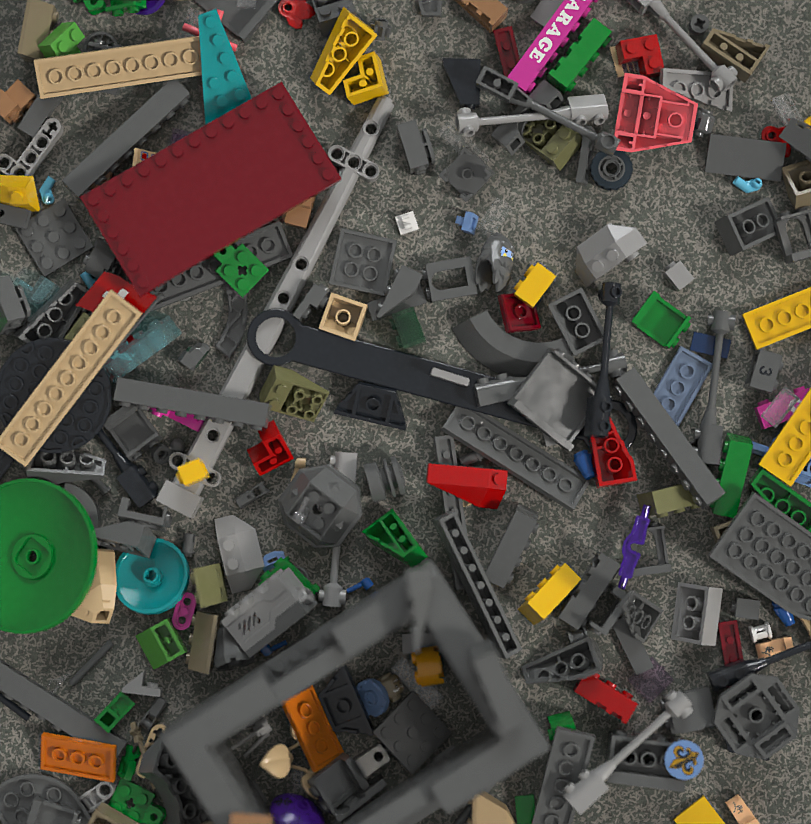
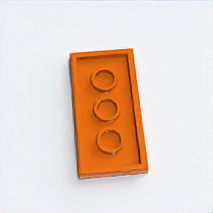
(312, 728)
(78, 757)

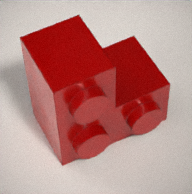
(644, 51)
(272, 450)

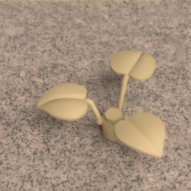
(278, 763)

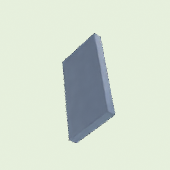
(681, 383)

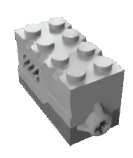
(268, 611)

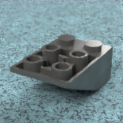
(329, 11)

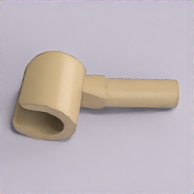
(299, 463)

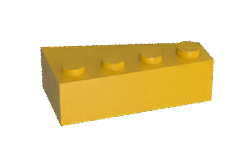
(343, 49)

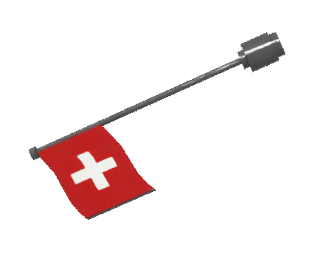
(123, 288)

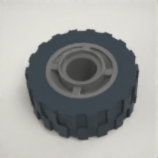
(611, 181)

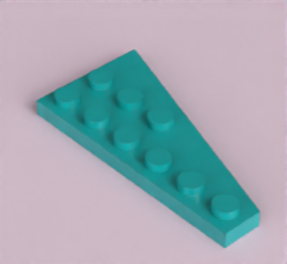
(221, 75)

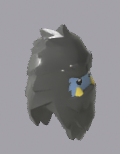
(494, 263)

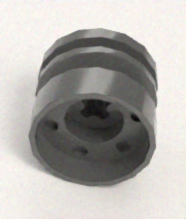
(384, 479)

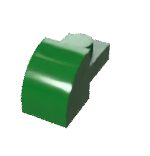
(114, 712)

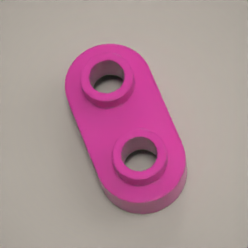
(184, 610)

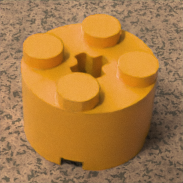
(428, 666)

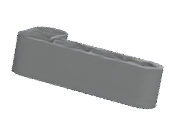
(33, 149)

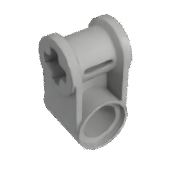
(95, 795)

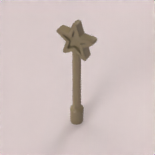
(136, 733)

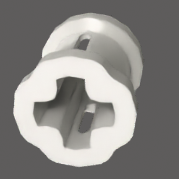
(756, 636)

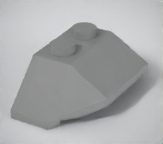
(606, 250)
(239, 552)

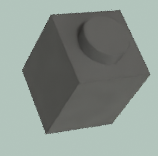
(745, 608)

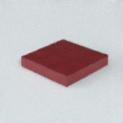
(517, 315)

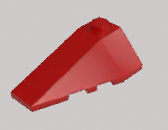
(611, 460)
(475, 485)

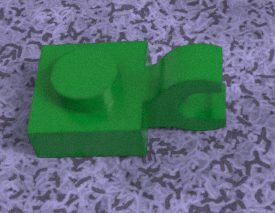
(127, 764)

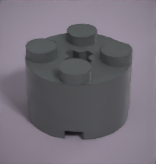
(101, 259)

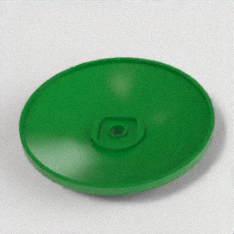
(58, 529)

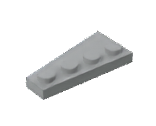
(696, 86)

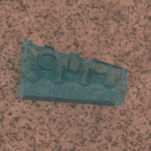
(141, 348)

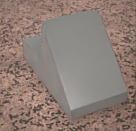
(137, 686)

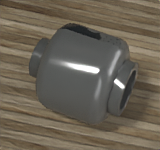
(704, 122)

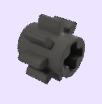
(381, 28)

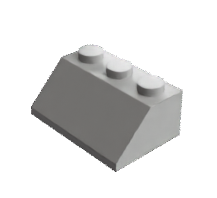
(696, 614)

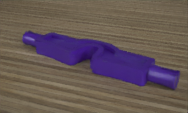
(637, 536)

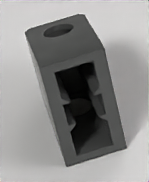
(366, 762)

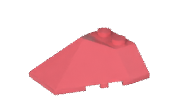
(652, 115)

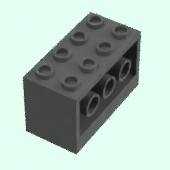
(635, 769)

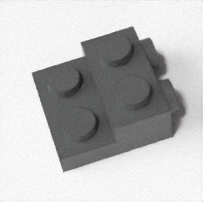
(316, 298)

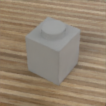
(678, 275)

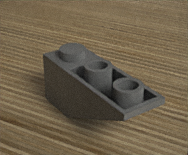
(402, 289)

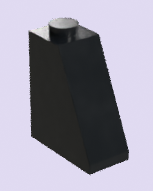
(462, 77)

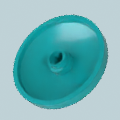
(155, 582)

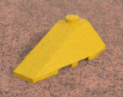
(19, 192)

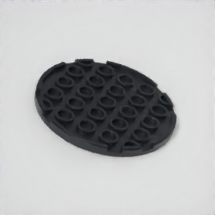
(27, 369)

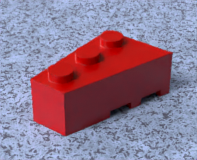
(606, 697)

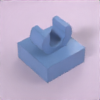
(468, 222)

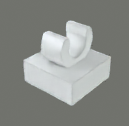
(406, 223)

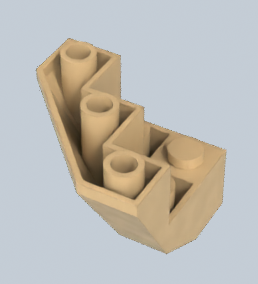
(100, 600)
(489, 810)

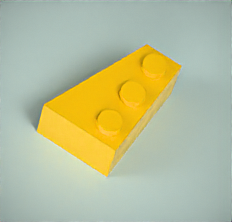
(549, 593)

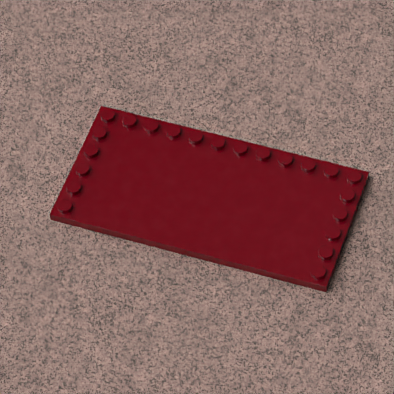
(210, 189)

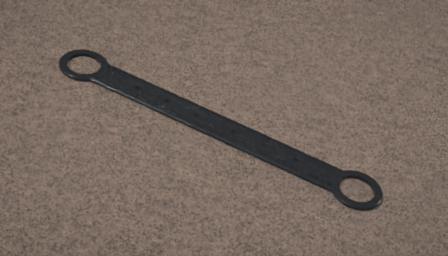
(393, 370)

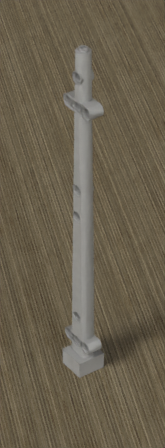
(247, 368)

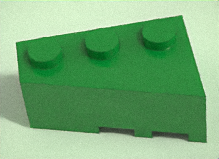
(394, 538)

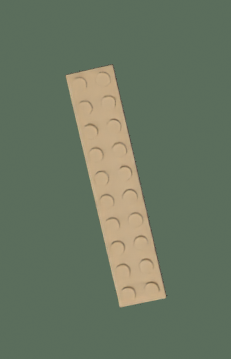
(118, 67)
(68, 377)

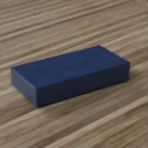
(705, 344)

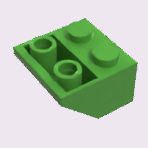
(161, 643)

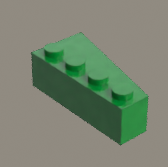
(579, 56)

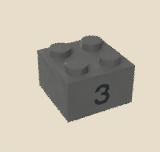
(763, 372)

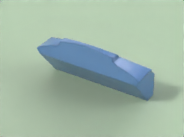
(269, 556)

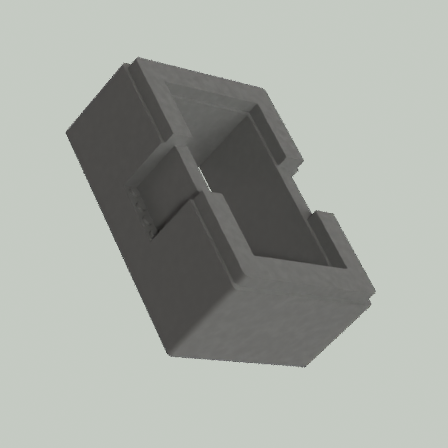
(449, 782)

